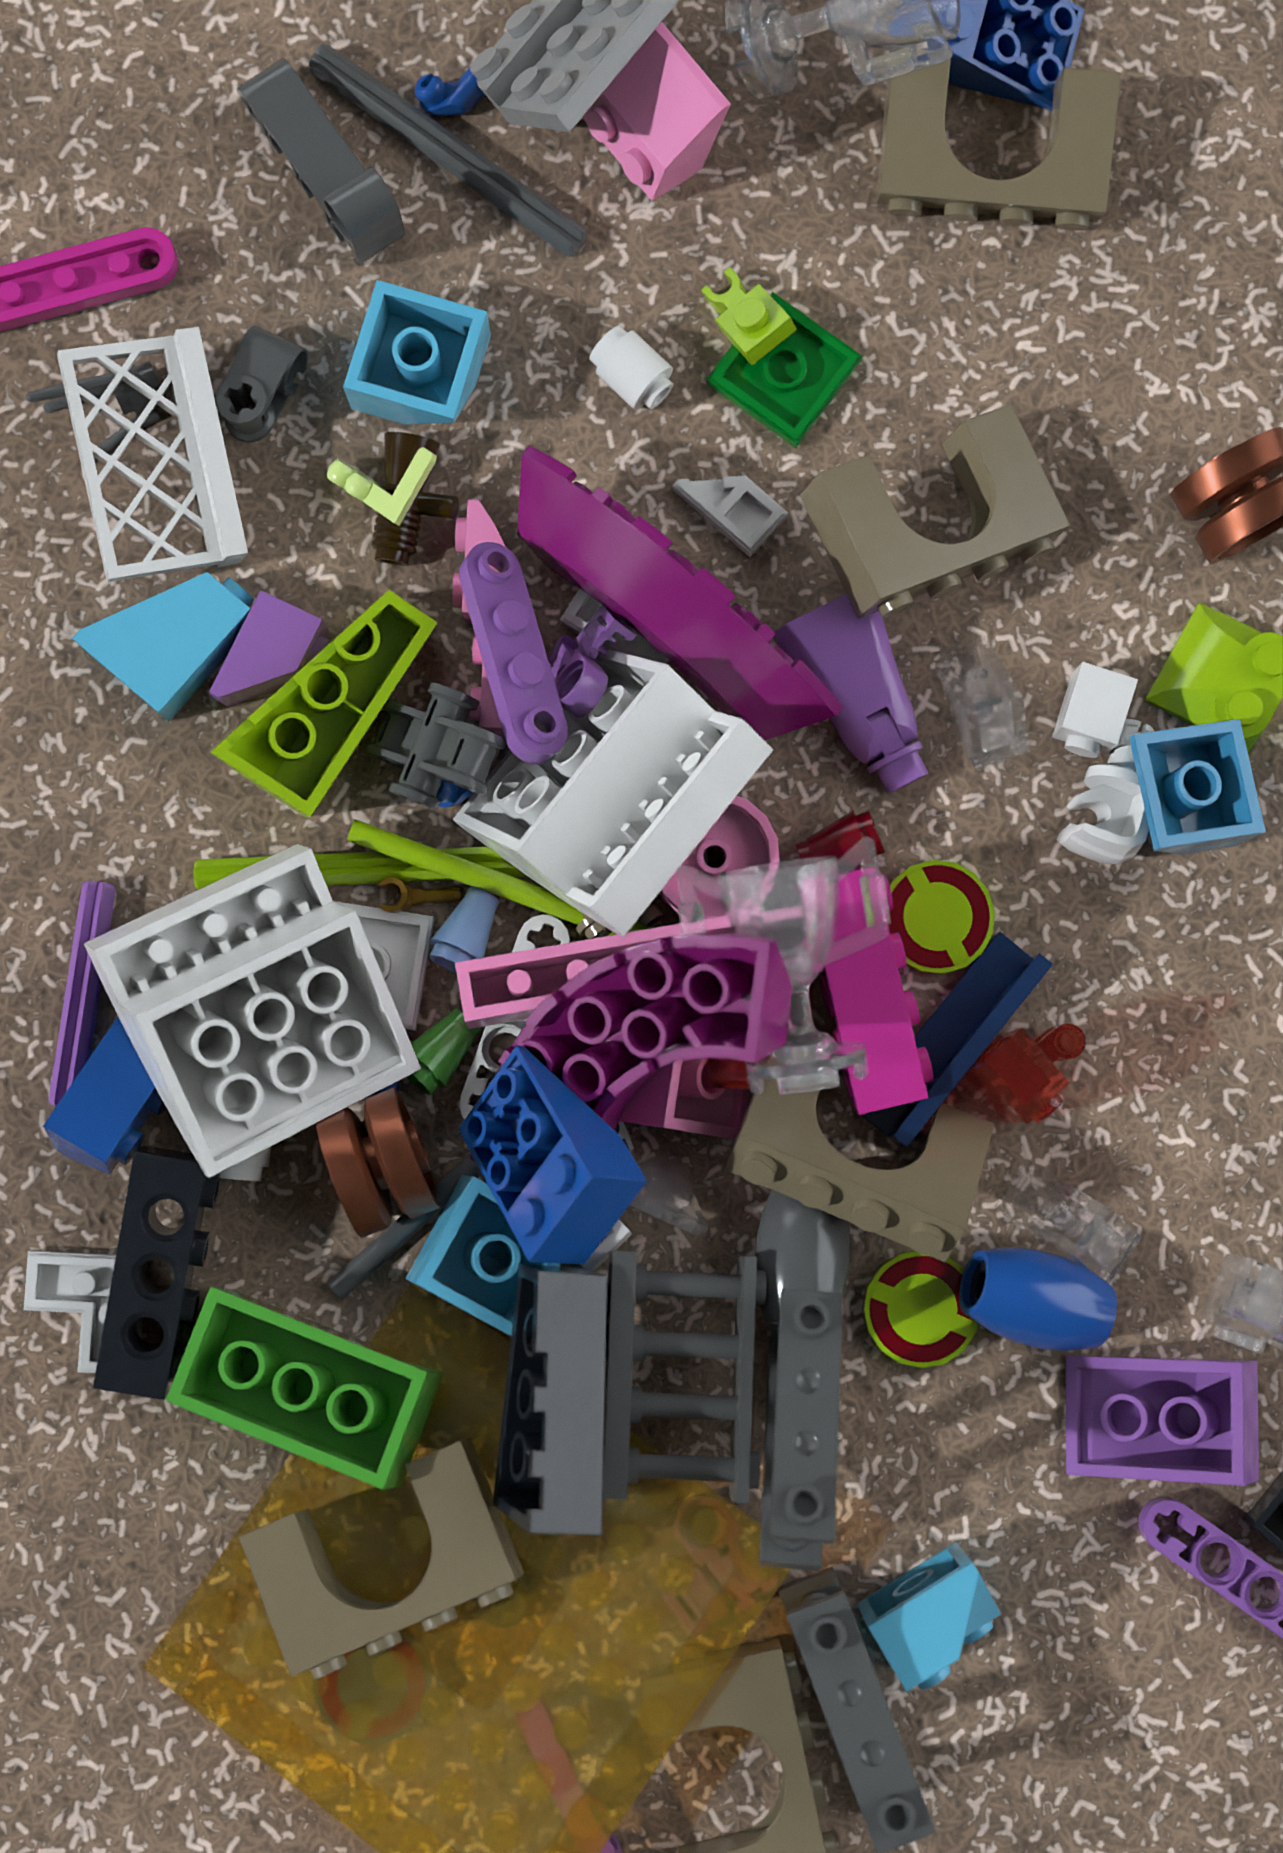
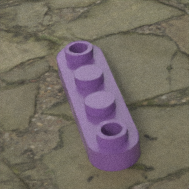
(513, 653)

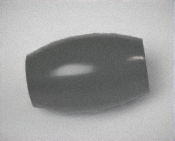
(800, 1250)

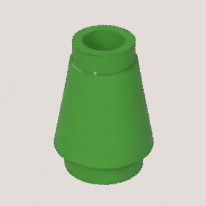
(441, 1051)

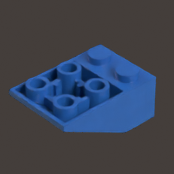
(1014, 47)
(549, 1162)

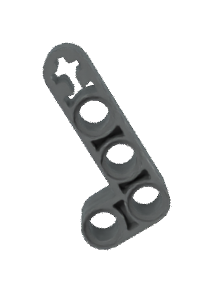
(352, 198)

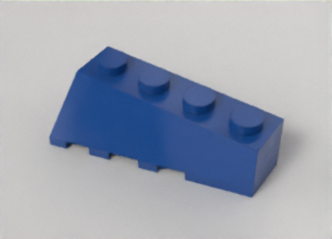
(105, 1106)

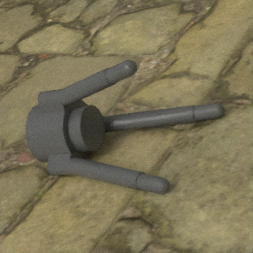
(127, 397)

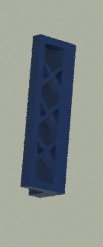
(964, 1028)

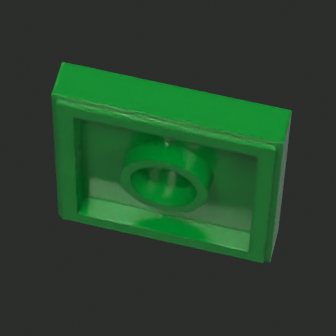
(792, 381)

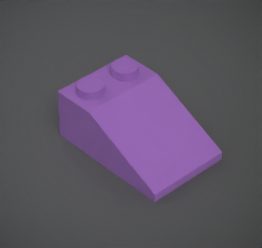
(1162, 1419)

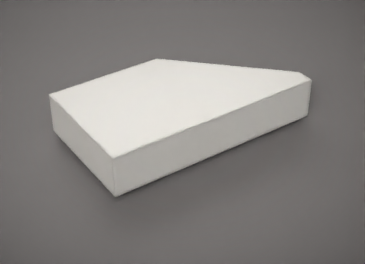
(734, 508)

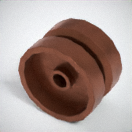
(1242, 491)
(387, 1158)

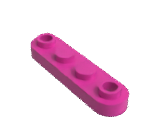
(84, 276)

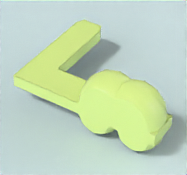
(364, 488)

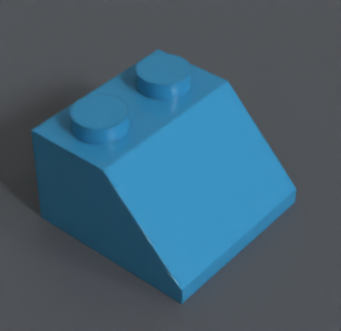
(1197, 787)

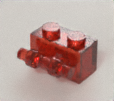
(1020, 1074)

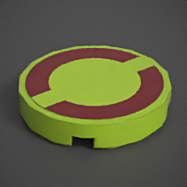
(941, 916)
(916, 1310)

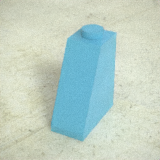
(170, 640)

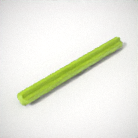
(357, 867)

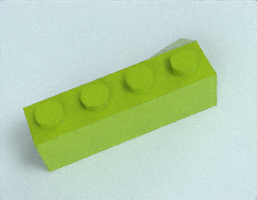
(321, 714)

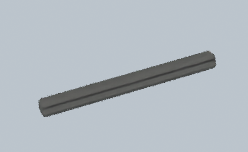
(448, 150)

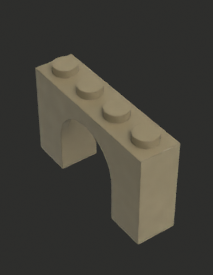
(1066, 186)
(890, 564)
(912, 1205)
(323, 1620)
(757, 1697)

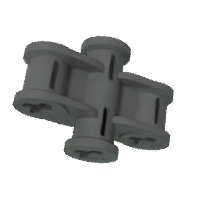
(435, 746)

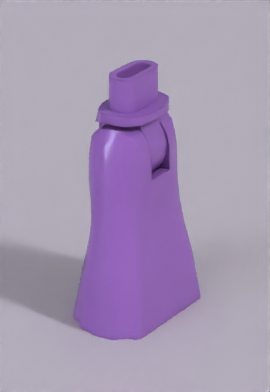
(862, 674)

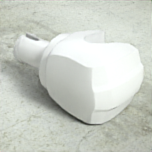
(1118, 807)

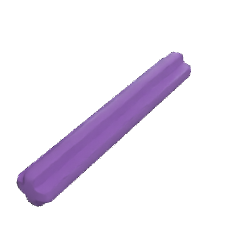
(82, 988)

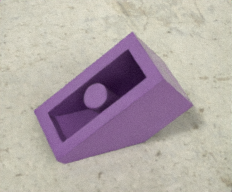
(268, 650)

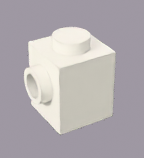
(1094, 710)

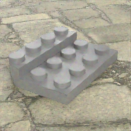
(563, 57)

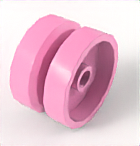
(746, 841)

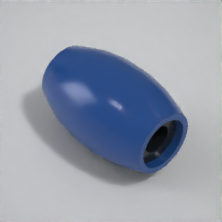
(1037, 1299)

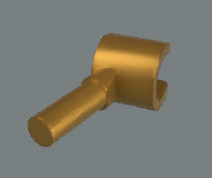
(417, 896)

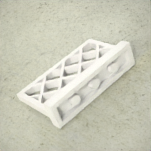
(202, 444)

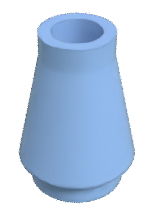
(465, 931)

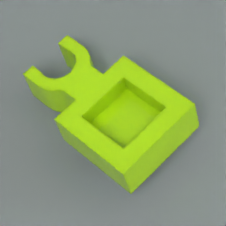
(749, 319)

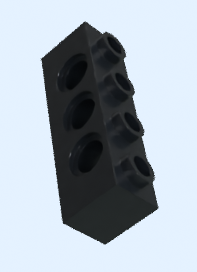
(124, 1359)

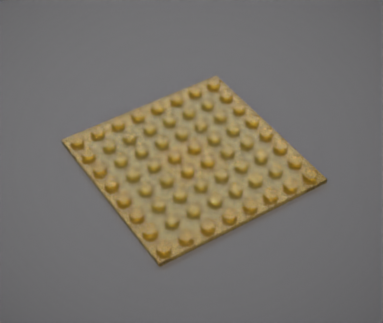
(518, 1715)

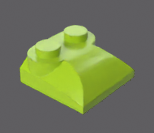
(1222, 674)

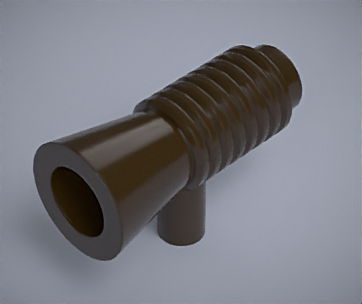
(397, 543)

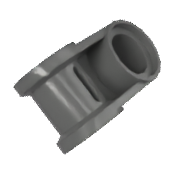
(262, 375)

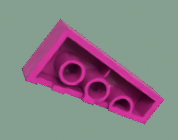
(873, 1009)

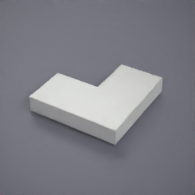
(73, 1286)

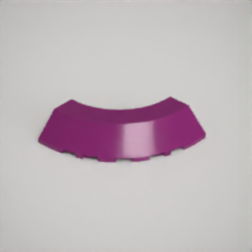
(666, 600)
(659, 1007)

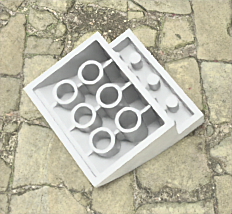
(621, 795)
(254, 1007)

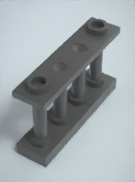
(628, 1403)
(801, 1431)
(856, 1711)

